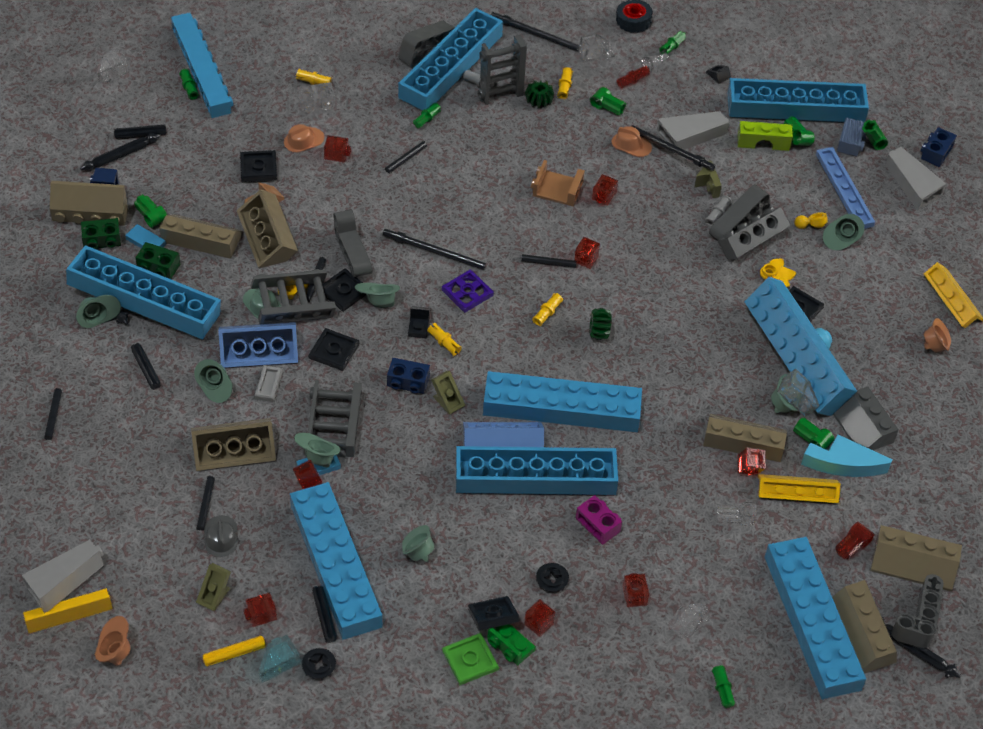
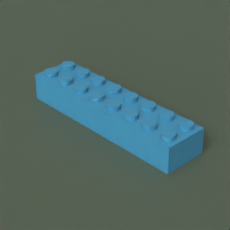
(449, 59)
(798, 99)
(144, 292)
(800, 344)
(562, 401)
(536, 470)
(336, 561)
(814, 618)

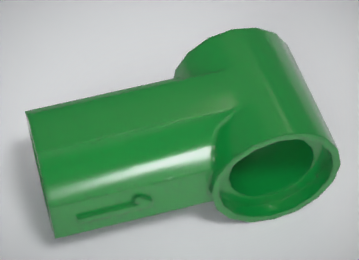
(604, 99)
(800, 134)
(875, 134)
(152, 213)
(812, 434)

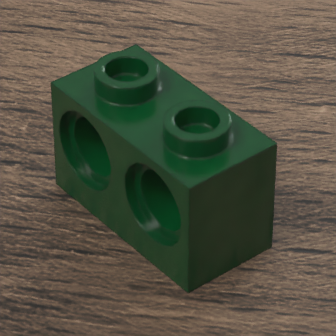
(101, 233)
(158, 260)

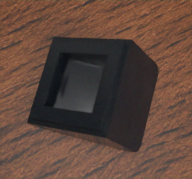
(719, 73)

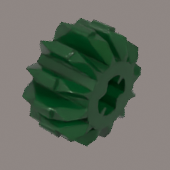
(539, 94)
(600, 323)

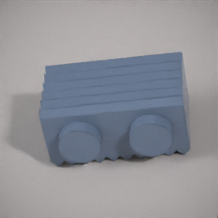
(852, 137)

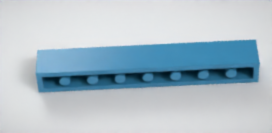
(201, 65)

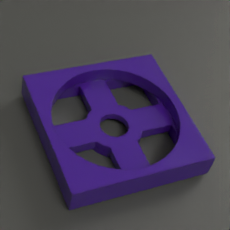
(460, 281)

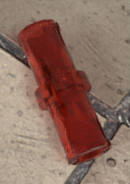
(633, 76)

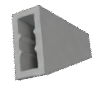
(692, 129)
(914, 178)
(63, 574)

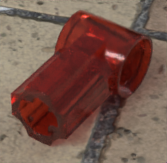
(857, 537)

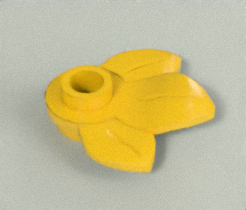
(777, 270)

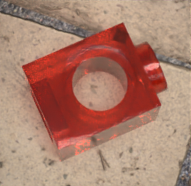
(336, 148)
(604, 189)
(587, 252)
(751, 461)
(307, 475)
(635, 597)
(260, 610)
(539, 618)

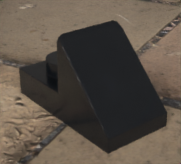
(419, 322)

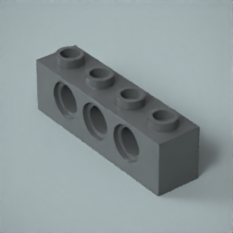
(776, 223)

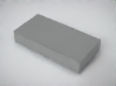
(268, 383)

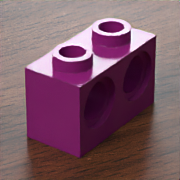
(596, 521)

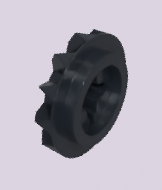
(557, 571)
(314, 656)

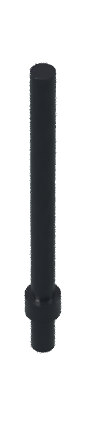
(507, 20)
(697, 160)
(401, 237)

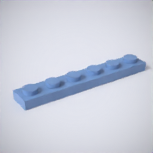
(844, 186)

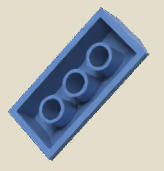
(258, 344)
(503, 434)

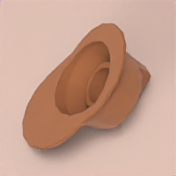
(303, 138)
(631, 142)
(937, 337)
(113, 641)

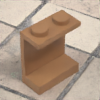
(557, 186)

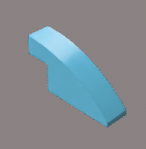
(846, 459)

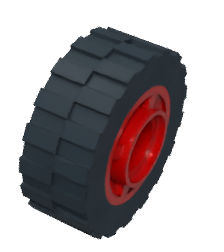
(634, 16)

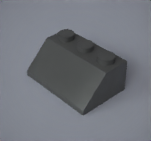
(866, 420)

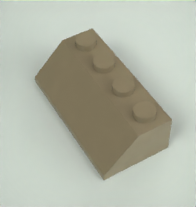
(87, 202)
(267, 229)
(200, 235)
(737, 435)
(233, 444)
(915, 556)
(865, 627)

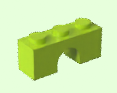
(752, 132)

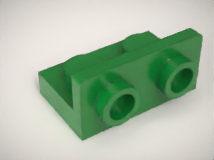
(511, 643)

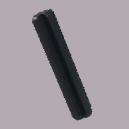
(141, 131)
(145, 366)
(324, 614)

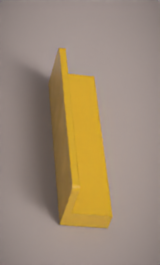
(952, 295)
(799, 488)
(68, 611)

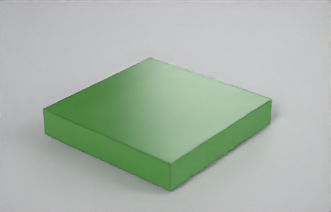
(470, 659)

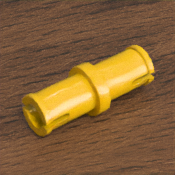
(313, 78)
(565, 83)
(547, 309)
(444, 339)

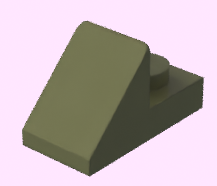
(710, 180)
(447, 392)
(213, 587)

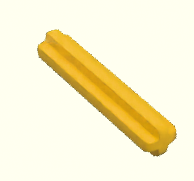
(233, 650)

